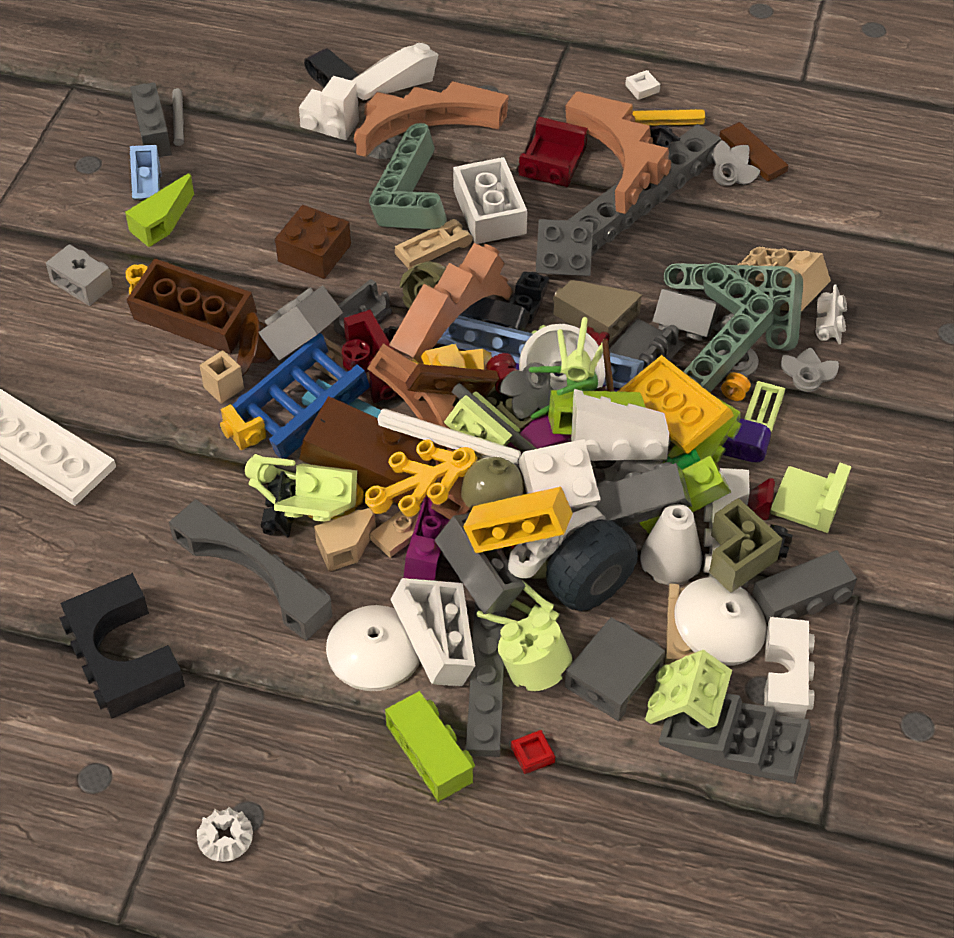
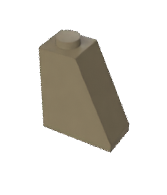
(604, 307)

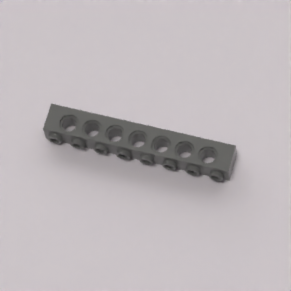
(687, 159)

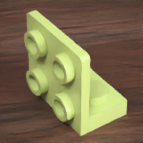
(474, 421)
(320, 492)
(810, 497)
(690, 686)

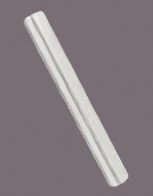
(445, 436)

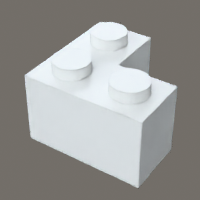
(332, 110)

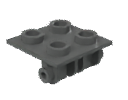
(564, 247)
(648, 343)

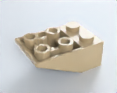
(808, 264)

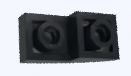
(530, 292)

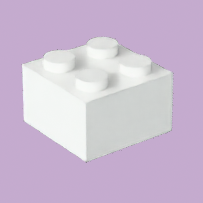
(562, 466)

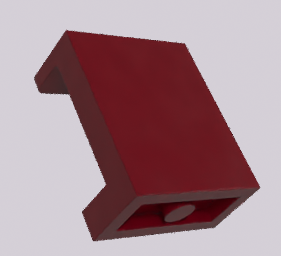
(554, 152)
(366, 328)

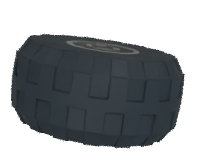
(591, 565)

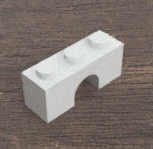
(790, 645)

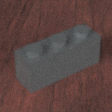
(150, 117)
(643, 494)
(482, 573)
(805, 588)

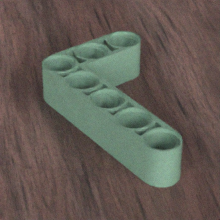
(393, 197)
(772, 285)
(743, 318)

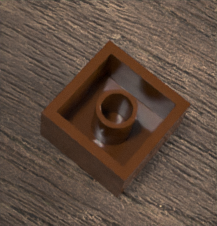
(313, 241)

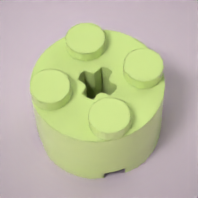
(534, 652)

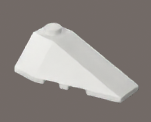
(398, 71)

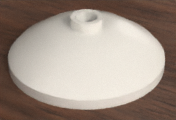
(544, 349)
(709, 626)
(369, 661)

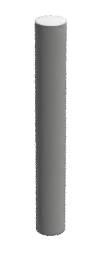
(178, 130)

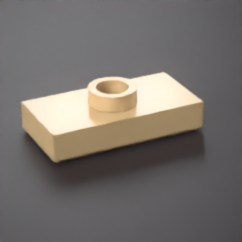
(394, 533)

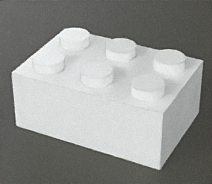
(490, 200)

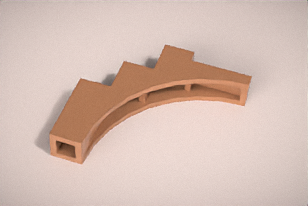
(455, 105)
(630, 141)
(440, 306)
(430, 407)

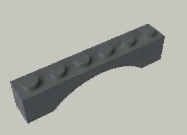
(207, 534)

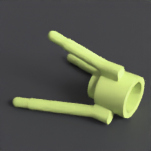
(578, 364)
(262, 471)
(546, 607)

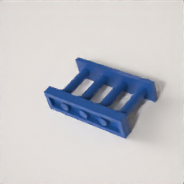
(291, 436)

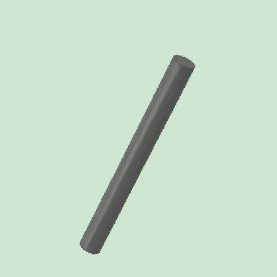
(516, 439)

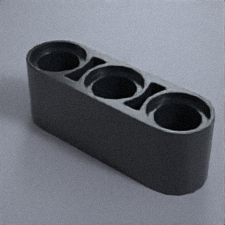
(325, 65)
(498, 313)

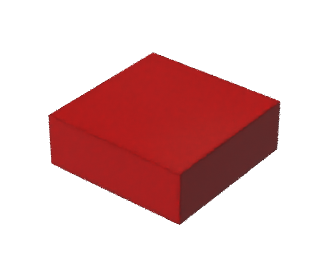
(533, 751)

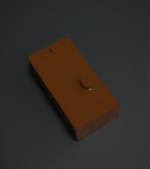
(191, 305)
(355, 441)

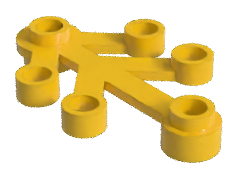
(454, 465)

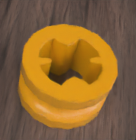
(735, 386)

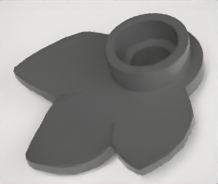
(526, 393)

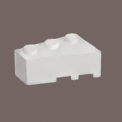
(618, 430)
(437, 627)

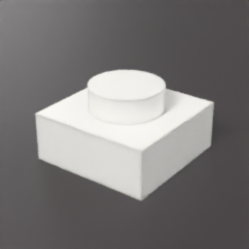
(642, 85)

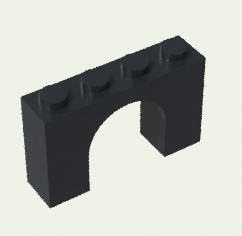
(119, 683)

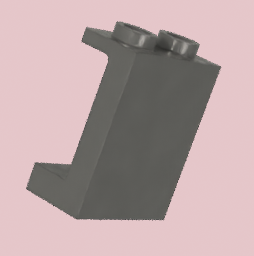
(613, 667)

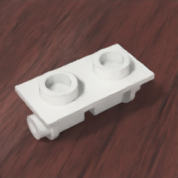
(830, 315)

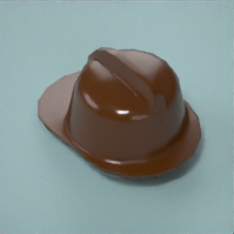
(251, 345)

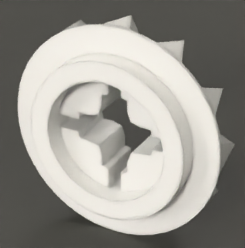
(224, 848)

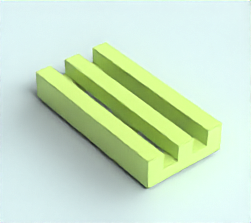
(769, 390)

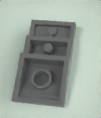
(745, 740)

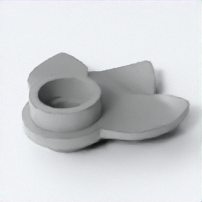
(735, 163)
(808, 370)

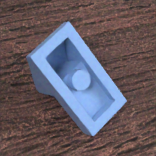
(144, 171)

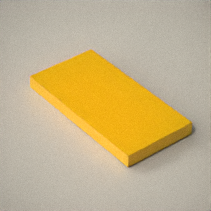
(688, 407)

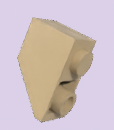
(345, 538)

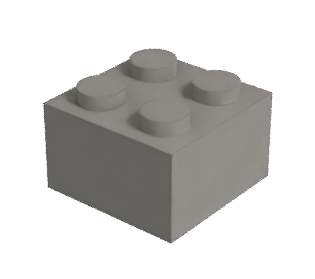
(299, 321)

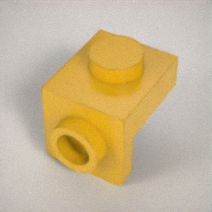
(444, 356)
(242, 433)

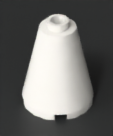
(673, 547)

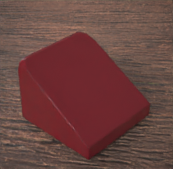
(761, 499)

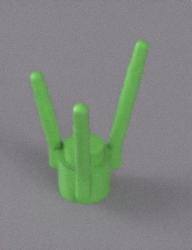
(589, 384)

